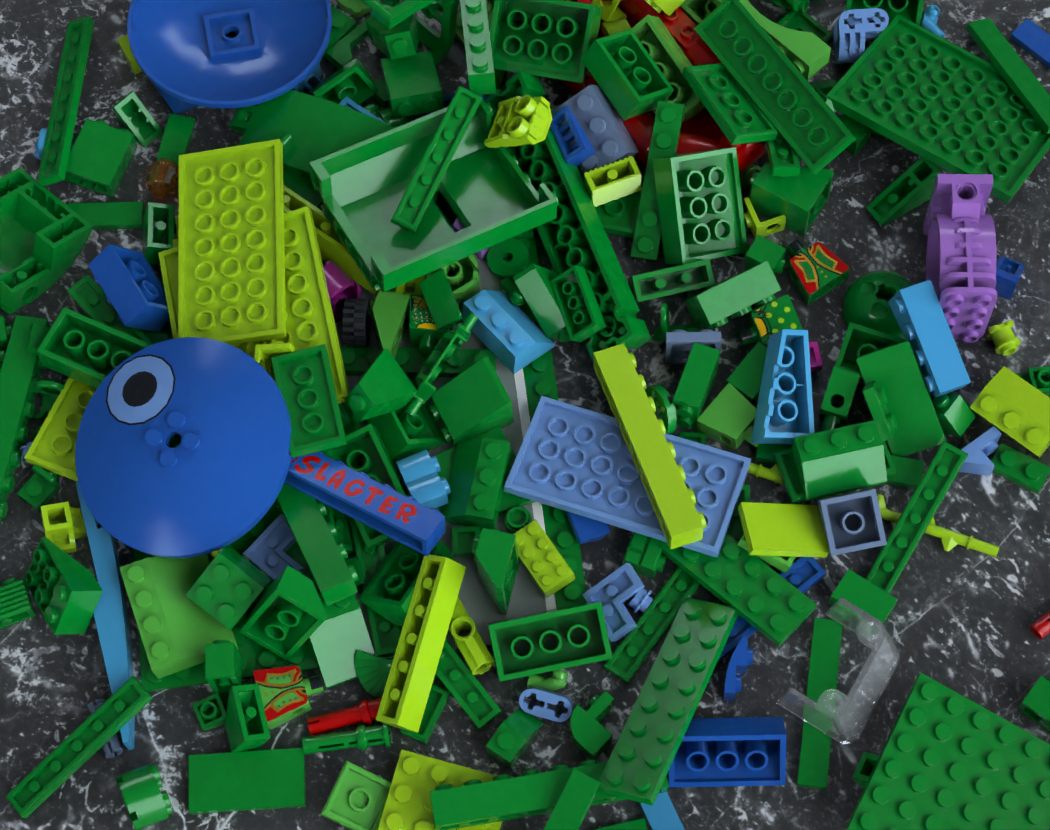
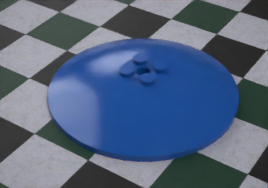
(190, 58)

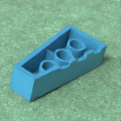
(930, 337)
(785, 390)

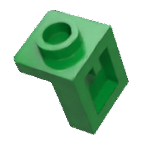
(39, 488)

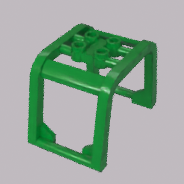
(391, 14)

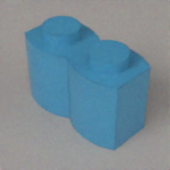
(422, 480)

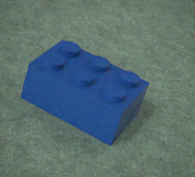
(131, 288)

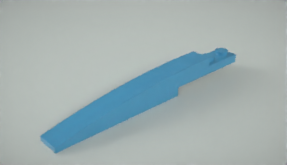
(111, 610)

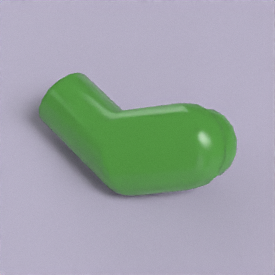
(555, 683)

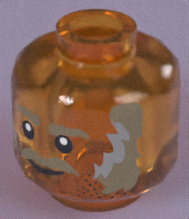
(163, 178)

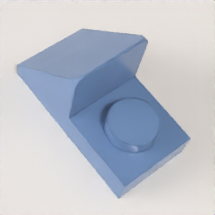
(978, 450)

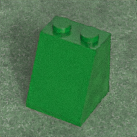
(794, 196)
(472, 403)

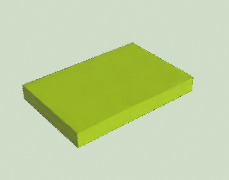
(783, 530)

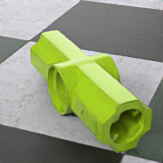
(472, 645)

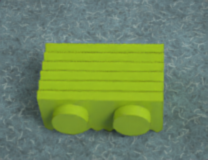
(613, 181)

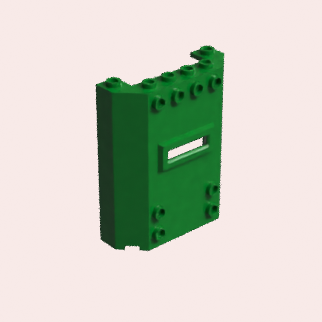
(480, 185)

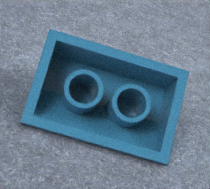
(506, 329)

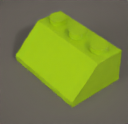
(1016, 410)

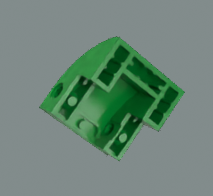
(36, 239)

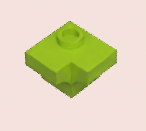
(63, 525)

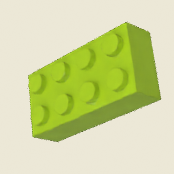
(542, 559)

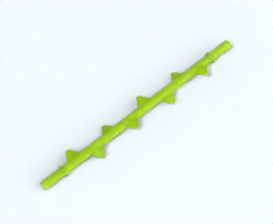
(948, 537)

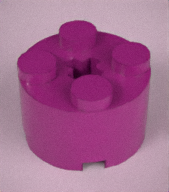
(340, 287)

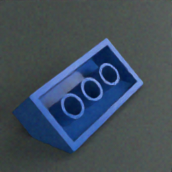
(731, 753)

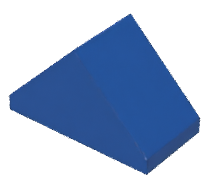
(1007, 276)

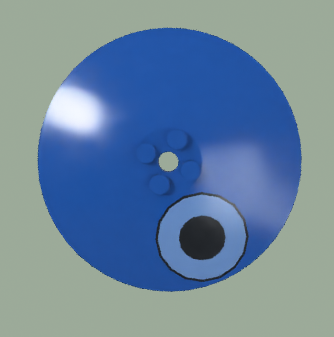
(219, 475)

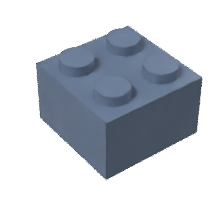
(852, 521)

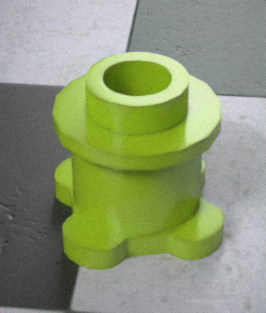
(1004, 338)

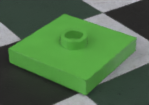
(357, 798)

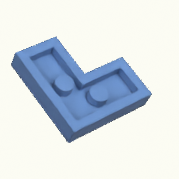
(270, 547)
(612, 593)

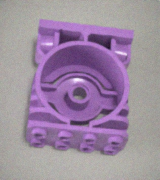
(962, 252)

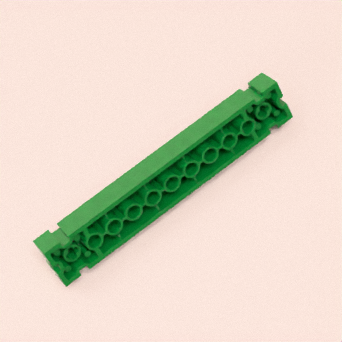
(577, 232)

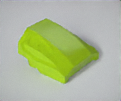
(520, 122)

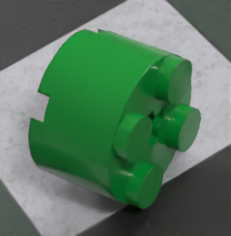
(143, 797)

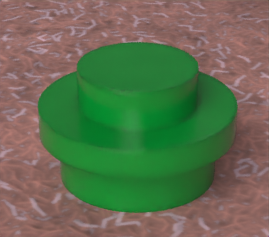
(517, 518)

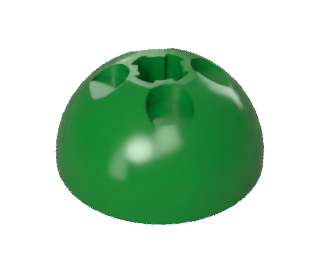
(866, 301)

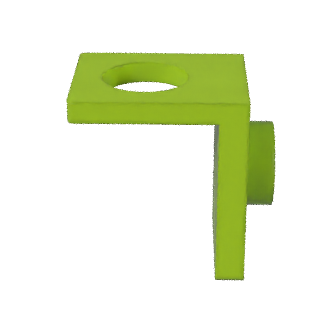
(610, 11)
(757, 227)
(264, 352)

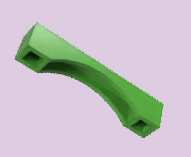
(801, 47)

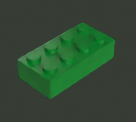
(577, 304)

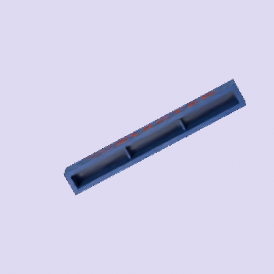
(367, 501)

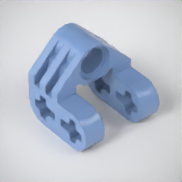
(850, 43)

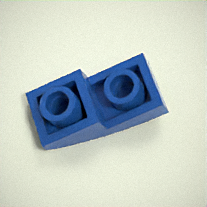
(738, 664)

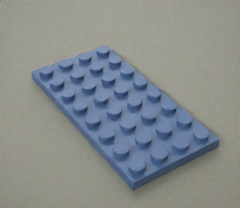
(584, 467)

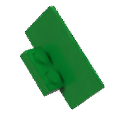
(900, 400)

